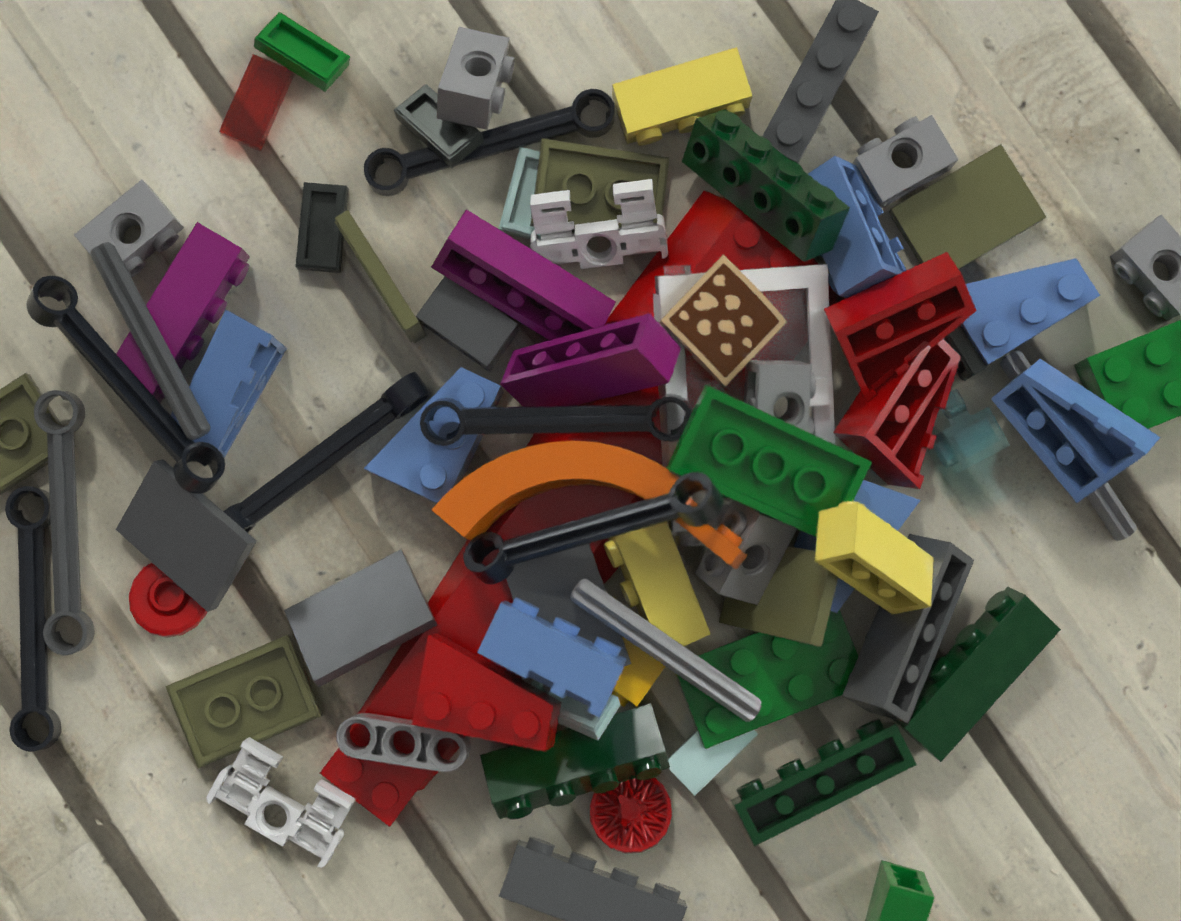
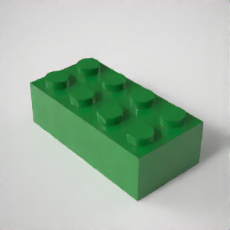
(1139, 376)

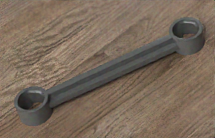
(64, 522)

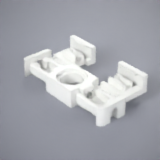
(635, 237)
(244, 793)

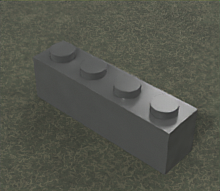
(819, 77)
(904, 644)
(580, 892)

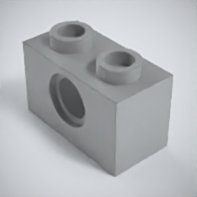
(474, 77)
(925, 146)
(135, 207)
(1135, 262)
(773, 379)
(763, 543)

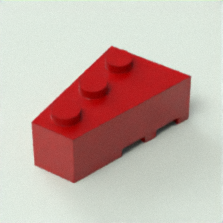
(899, 319)
(900, 419)
(479, 700)

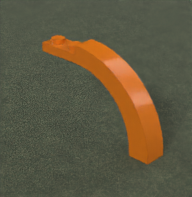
(553, 465)

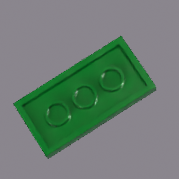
(766, 461)
(779, 672)

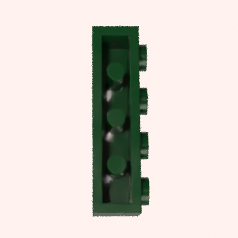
(765, 184)
(978, 670)
(577, 764)
(822, 782)

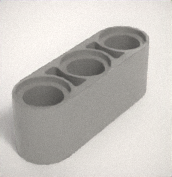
(382, 747)

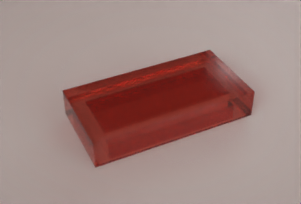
(256, 102)

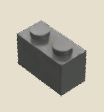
(468, 323)

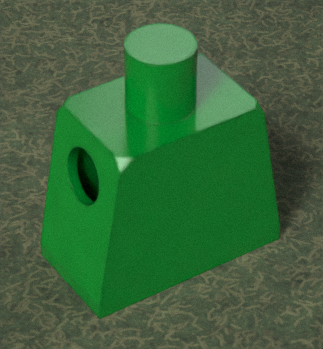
(900, 894)

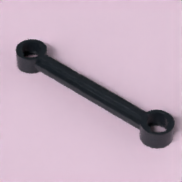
(495, 141)
(124, 383)
(394, 404)
(553, 419)
(594, 528)
(32, 621)

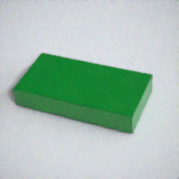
(301, 51)

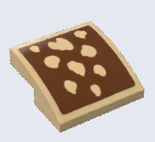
(723, 321)

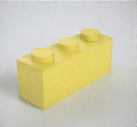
(679, 95)
(874, 558)
(658, 582)

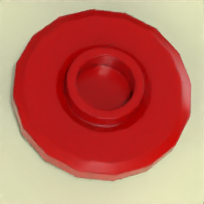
(162, 605)
(632, 815)

